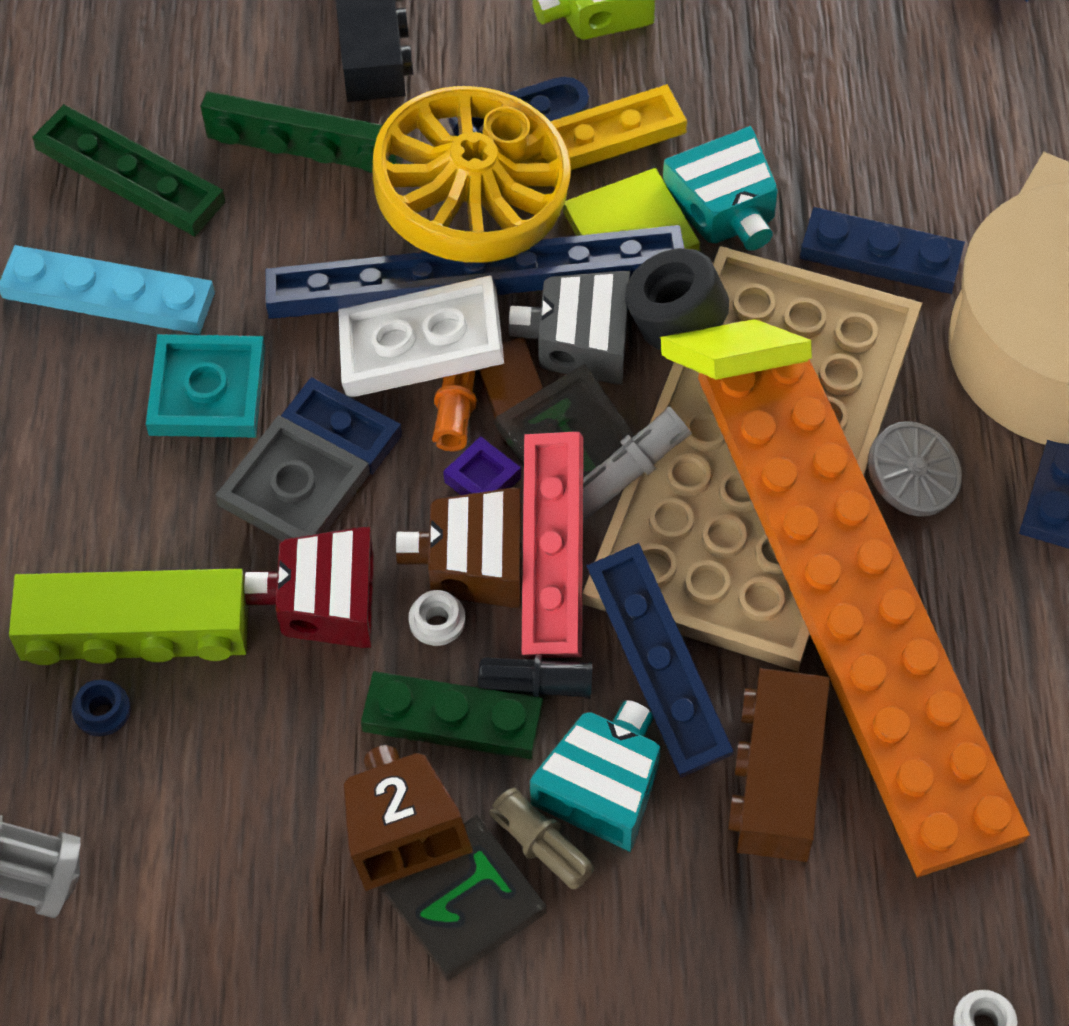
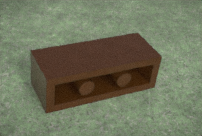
(780, 765)

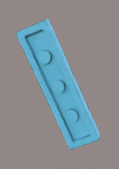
(107, 289)

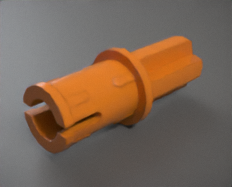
(454, 406)

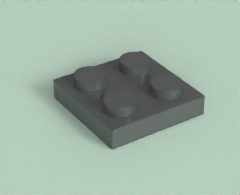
(292, 482)

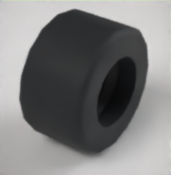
(676, 295)

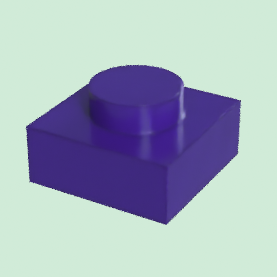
(481, 470)

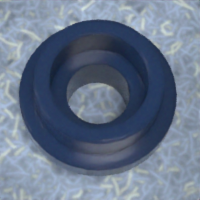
(96, 694)

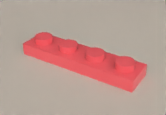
(552, 545)

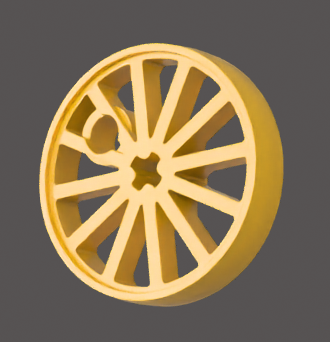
(471, 170)

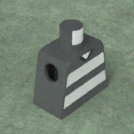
(578, 324)

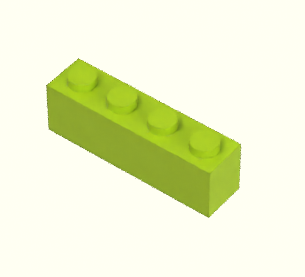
(129, 615)

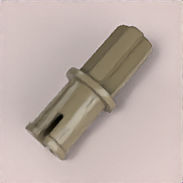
(541, 838)

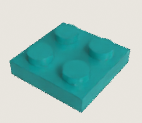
(206, 386)

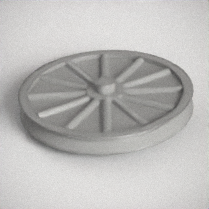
(915, 468)

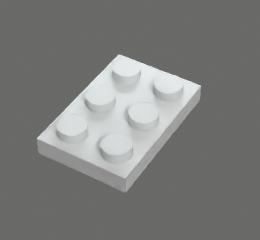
(420, 337)

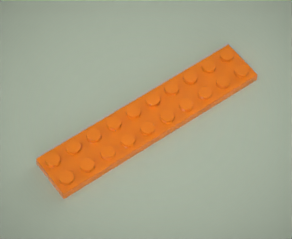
(865, 618)

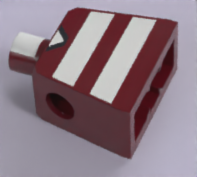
(321, 587)

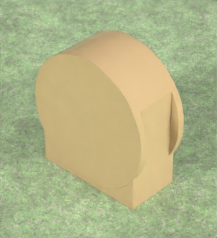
(1014, 309)

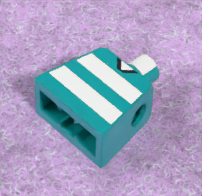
(725, 189)
(601, 775)

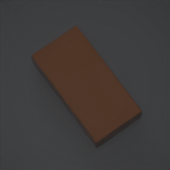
(512, 381)

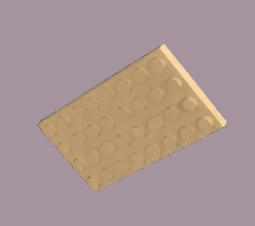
(695, 507)

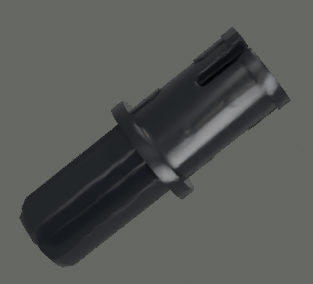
(536, 677)

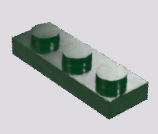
(452, 715)

